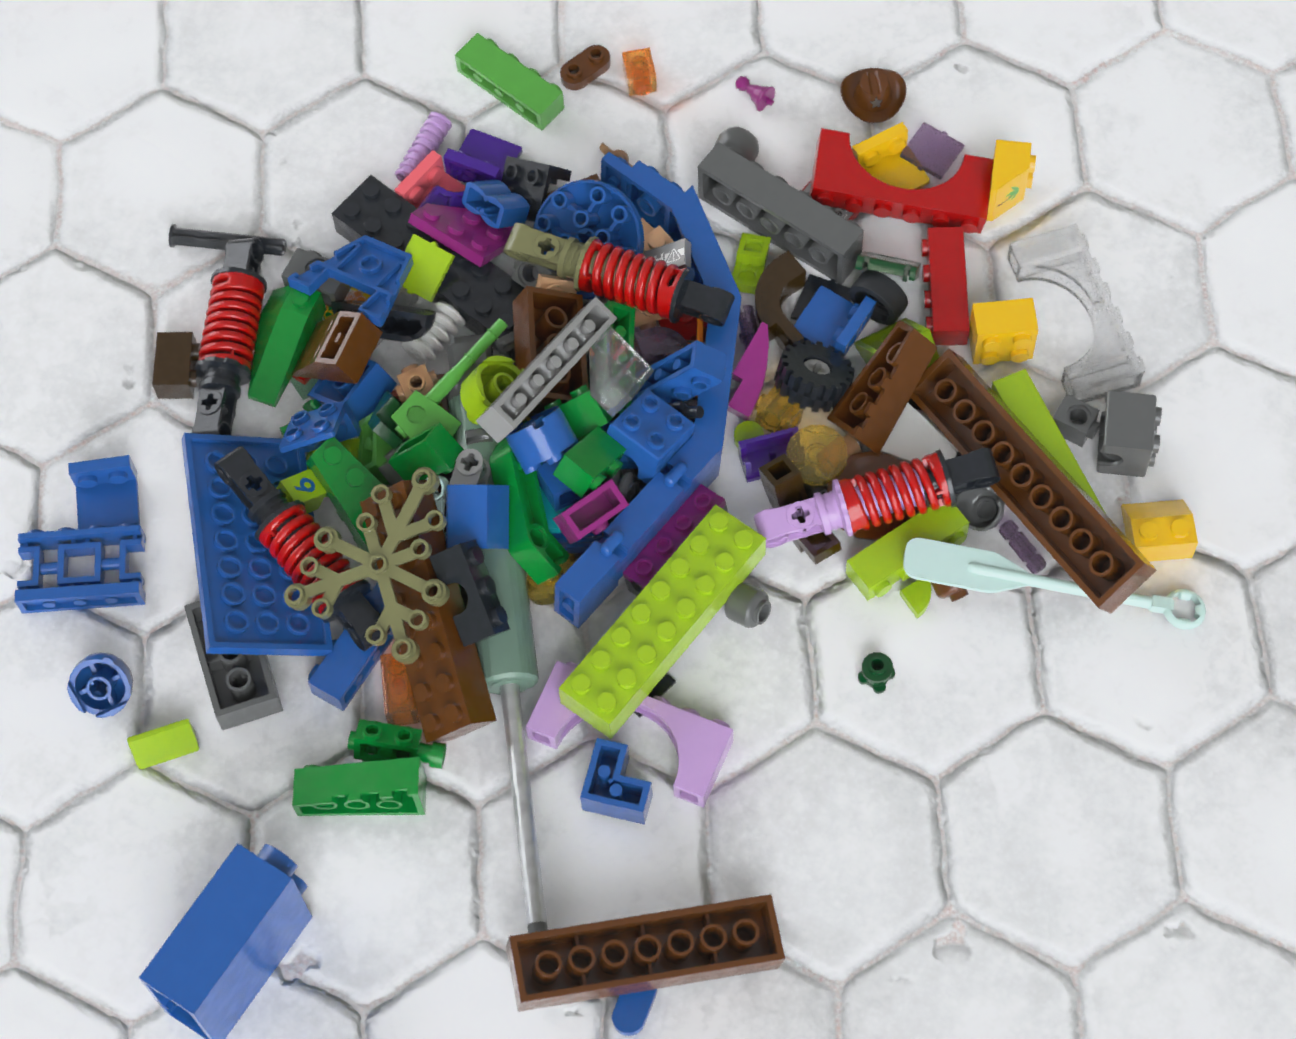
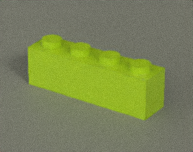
(881, 563)

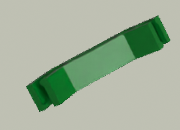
(529, 533)

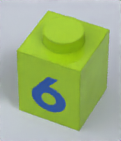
(305, 488)

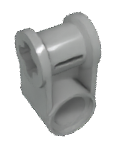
(475, 476)

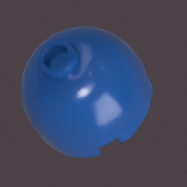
(100, 685)

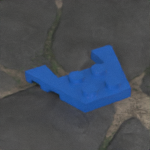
(366, 267)

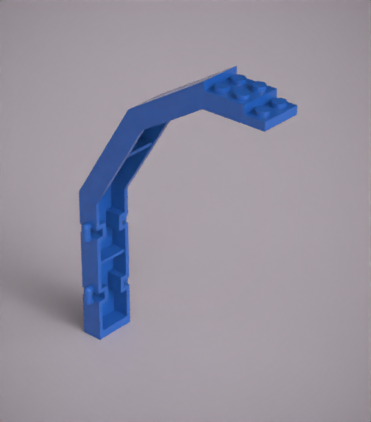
(699, 459)

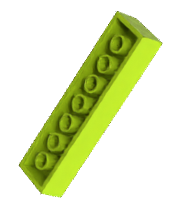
(662, 621)

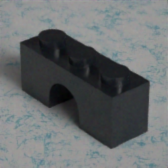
(484, 614)

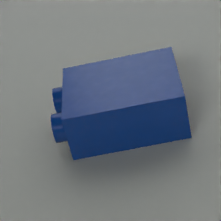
(229, 941)

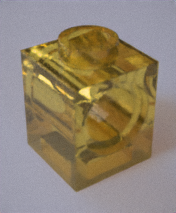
(776, 413)

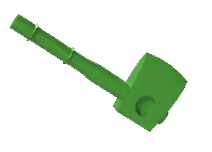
(422, 411)

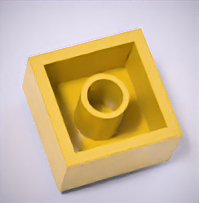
(1003, 331)

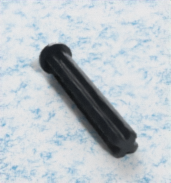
(218, 240)

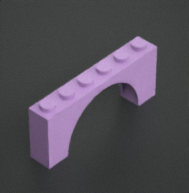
(698, 741)

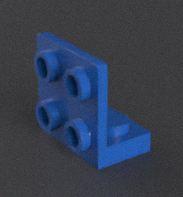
(834, 320)
(316, 426)
(106, 491)

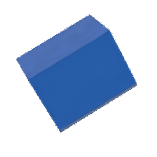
(478, 515)

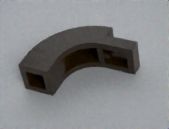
(775, 285)
(785, 486)

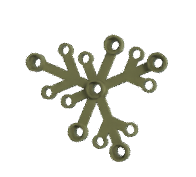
(397, 530)

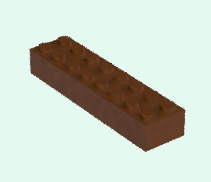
(446, 676)
(644, 952)

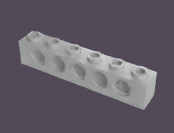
(546, 370)

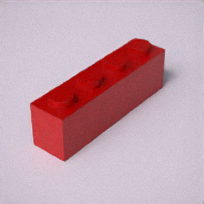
(946, 285)

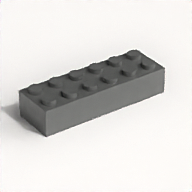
(780, 212)

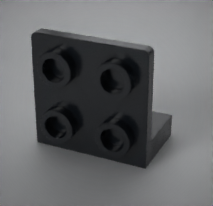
(532, 181)

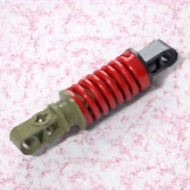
(622, 275)

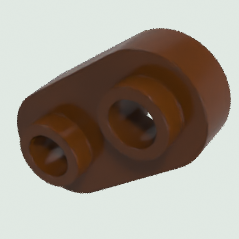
(587, 67)

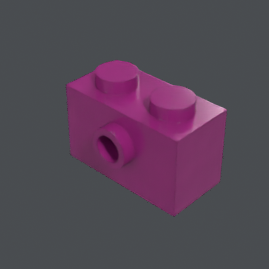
(591, 512)

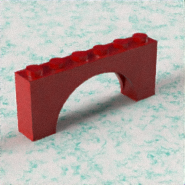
(846, 185)

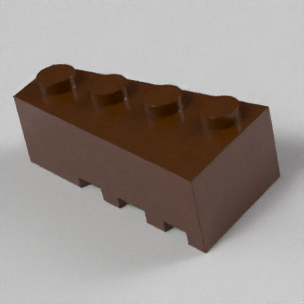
(883, 387)

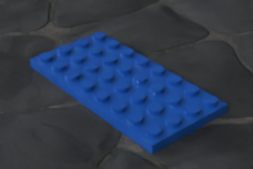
(235, 573)

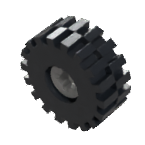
(813, 375)

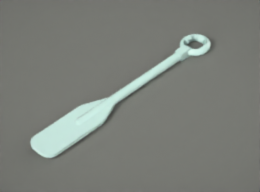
(993, 573)

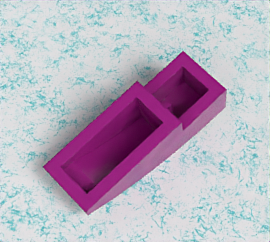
(751, 375)

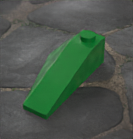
(280, 340)

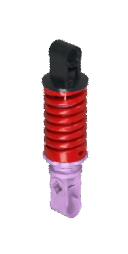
(880, 494)

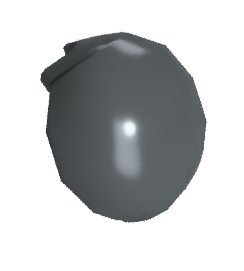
(741, 140)
(981, 508)

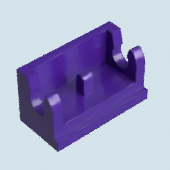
(761, 450)

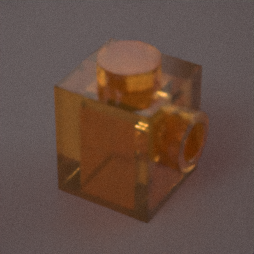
(639, 72)

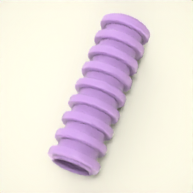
(428, 139)

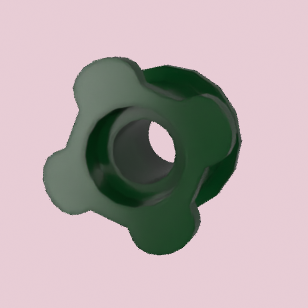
(876, 678)

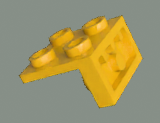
(882, 159)

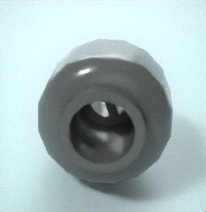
(747, 606)

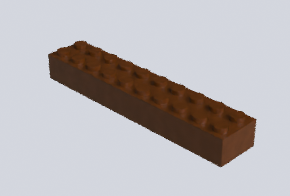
(1033, 483)

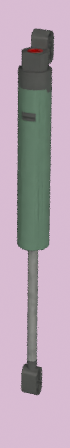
(507, 658)

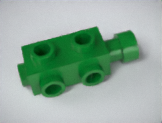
(393, 742)

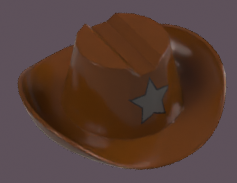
(873, 94)

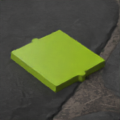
(428, 267)

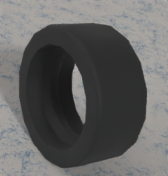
(889, 296)

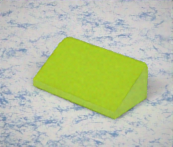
(163, 743)

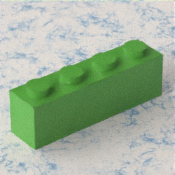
(510, 81)

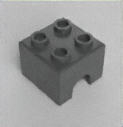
(1128, 434)

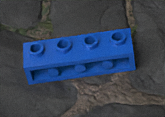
(686, 373)

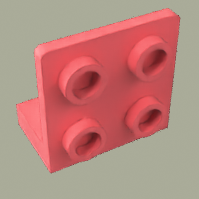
(423, 179)

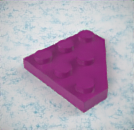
(461, 231)

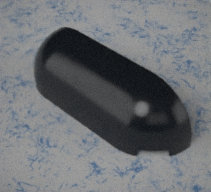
(402, 322)

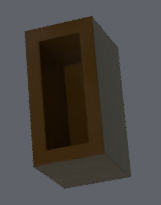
(175, 364)

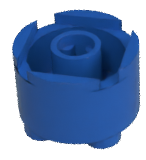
(542, 439)

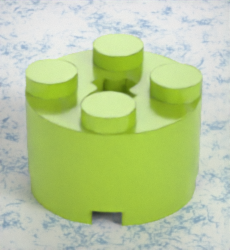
(486, 384)

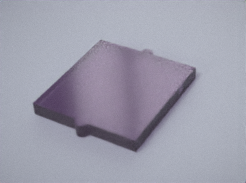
(932, 150)

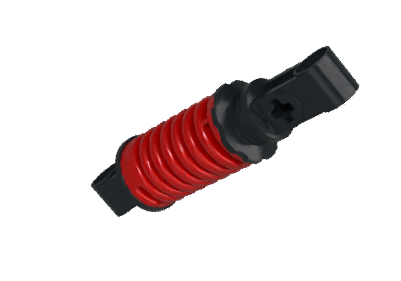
(229, 335)
(290, 538)

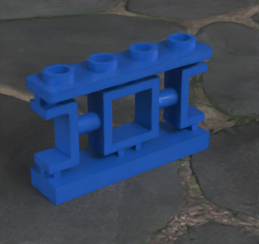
(83, 591)

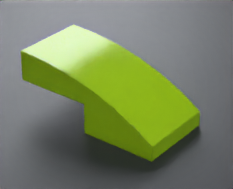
(750, 261)

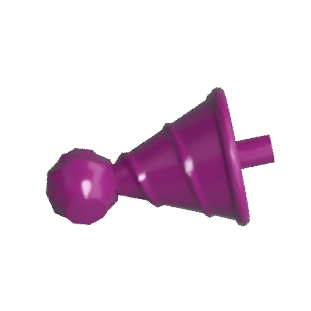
(759, 94)

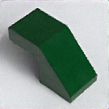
(381, 419)

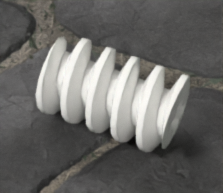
(445, 319)

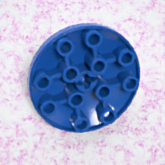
(591, 210)

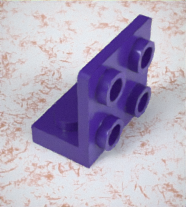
(479, 157)

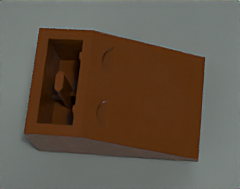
(339, 348)

